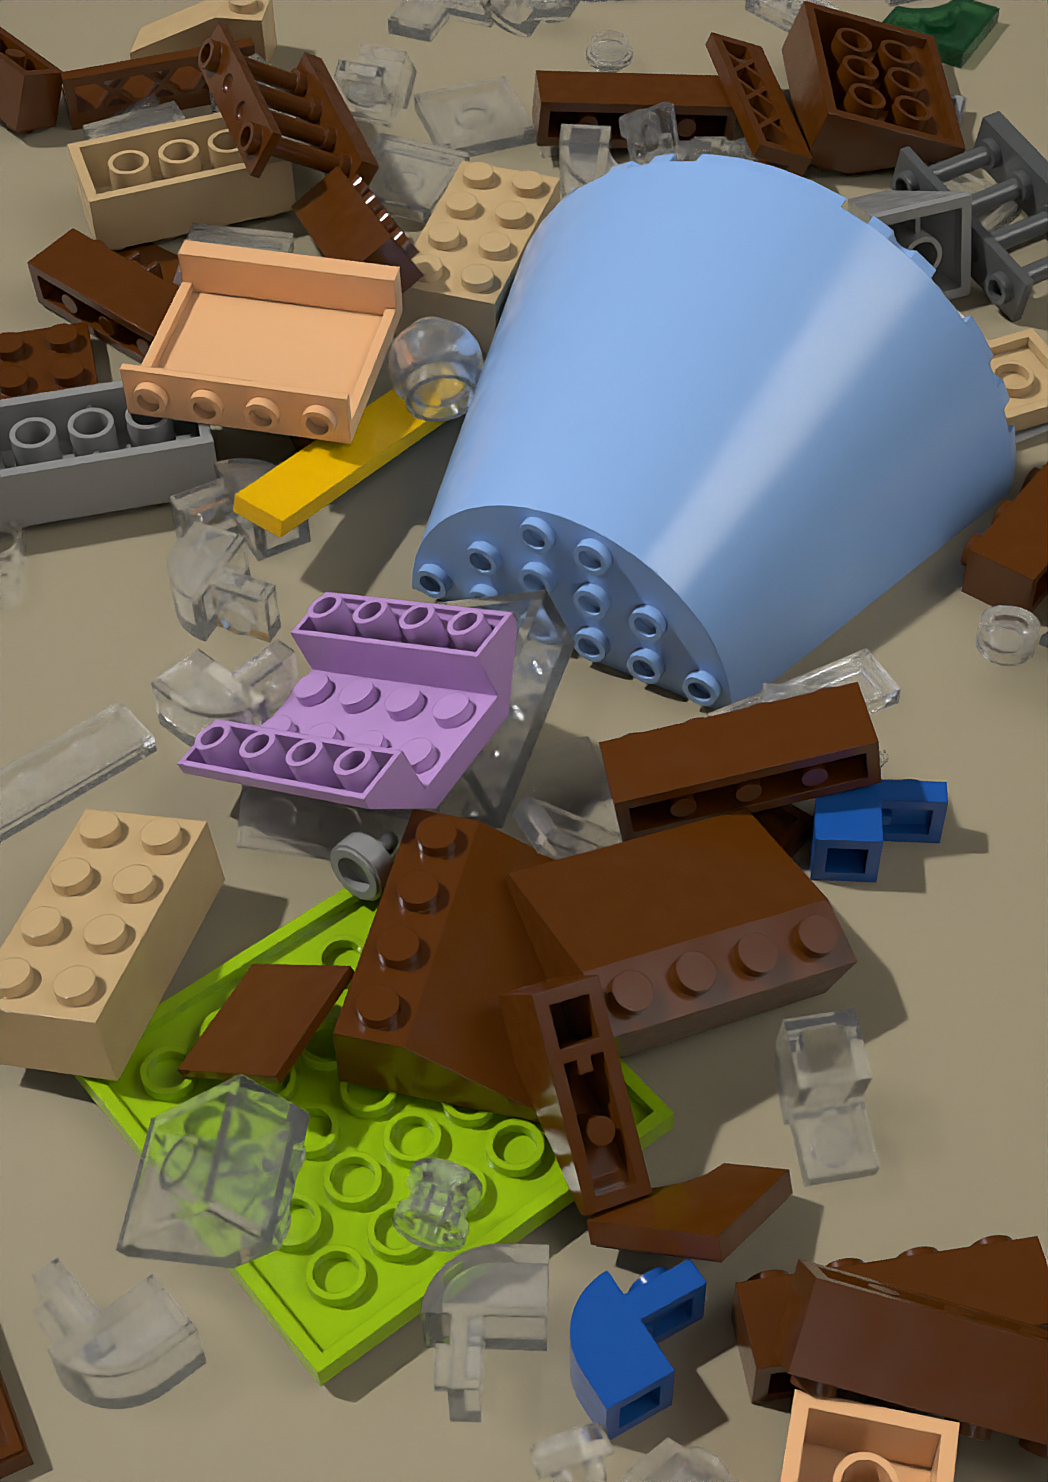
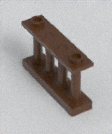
(307, 94)

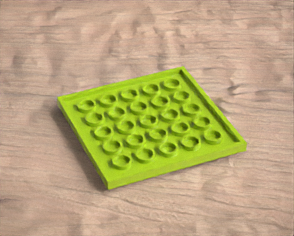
(343, 1266)

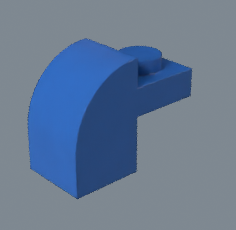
(854, 823)
(615, 1338)

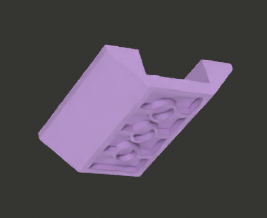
(387, 712)

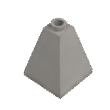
(933, 225)

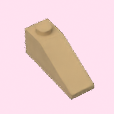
(197, 23)

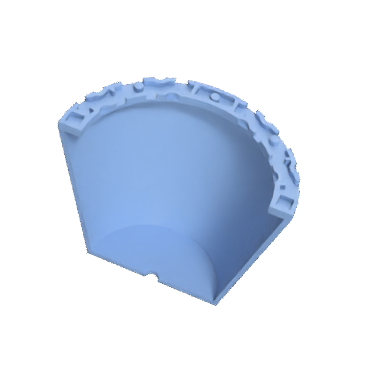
(715, 425)

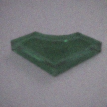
(956, 26)

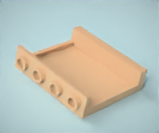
(268, 342)

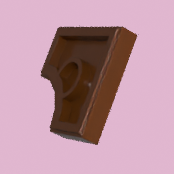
(695, 1217)

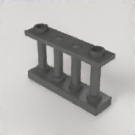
(1020, 178)

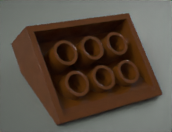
(867, 91)
(684, 928)
(432, 967)

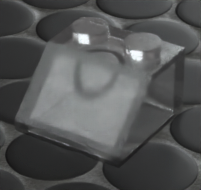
(216, 1178)

